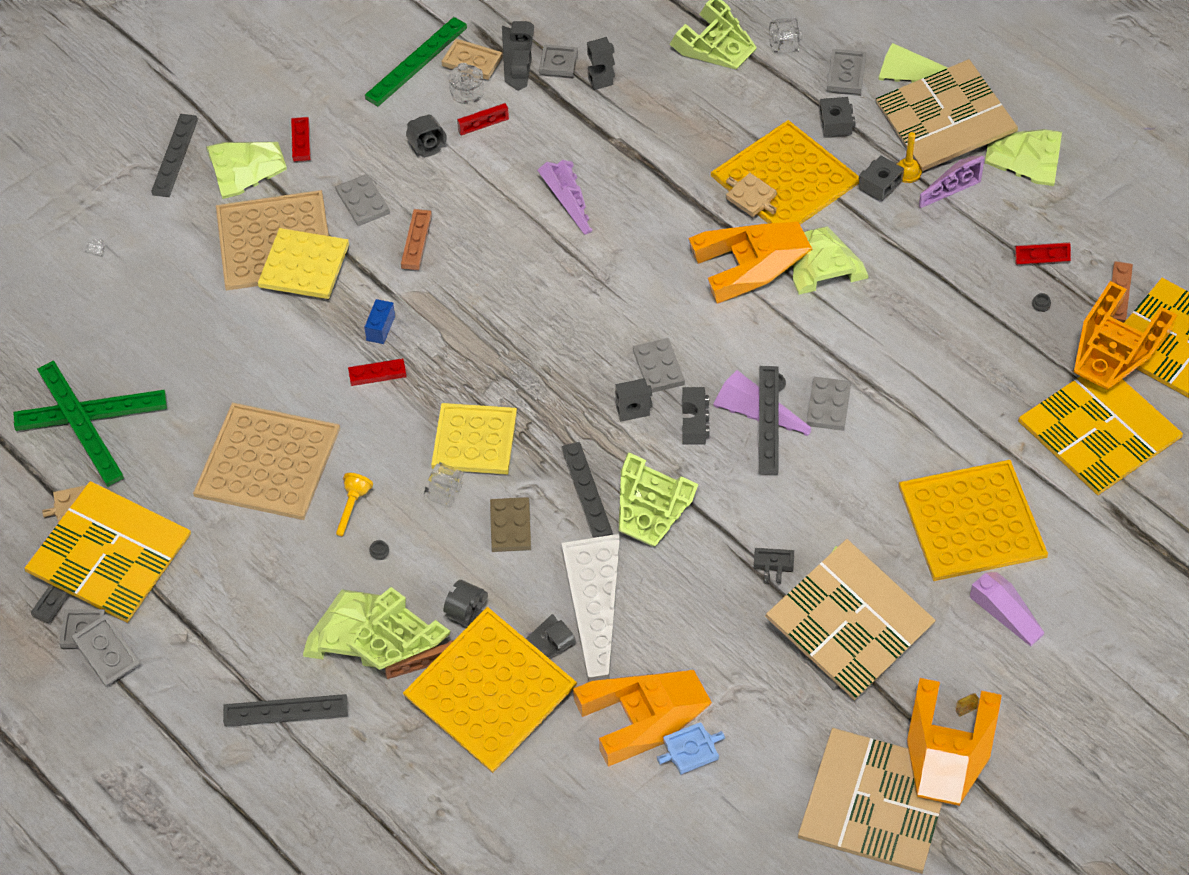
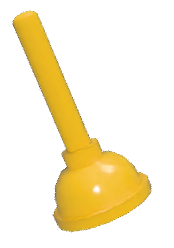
(911, 168)
(356, 486)

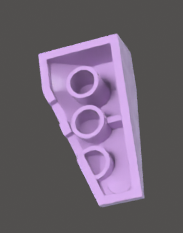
(957, 178)
(1005, 604)

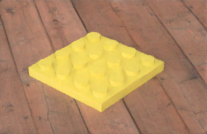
(303, 263)
(475, 438)

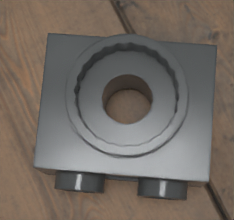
(836, 116)
(881, 178)
(633, 399)

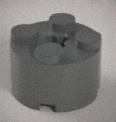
(426, 135)
(464, 602)

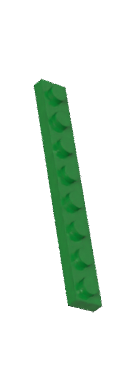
(415, 61)
(94, 409)
(80, 423)

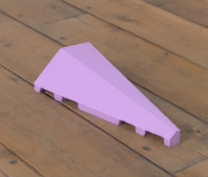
(563, 184)
(742, 396)

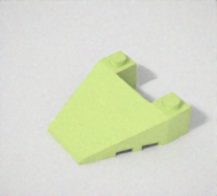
(720, 42)

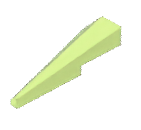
(907, 65)

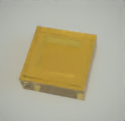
(967, 704)

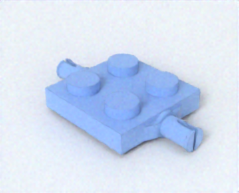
(691, 748)

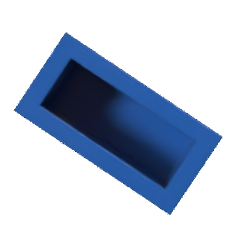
(379, 321)

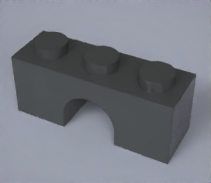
(601, 56)
(695, 428)

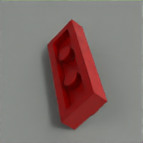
(483, 119)
(300, 139)
(1042, 253)
(377, 372)

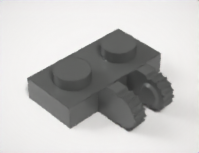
(773, 560)

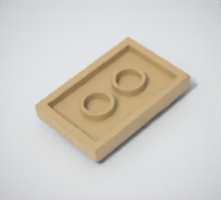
(472, 54)

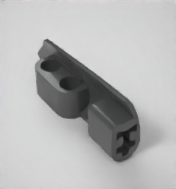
(517, 53)
(552, 637)

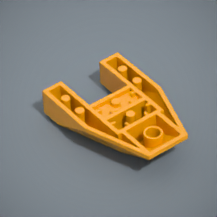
(760, 251)
(1113, 349)
(652, 703)
(944, 758)

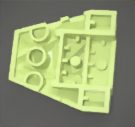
(1028, 154)
(244, 164)
(826, 260)
(650, 500)
(340, 625)
(394, 632)

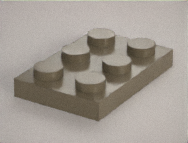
(510, 524)

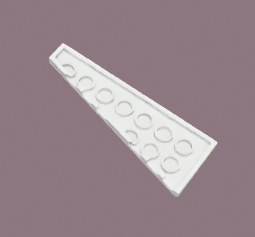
(592, 582)

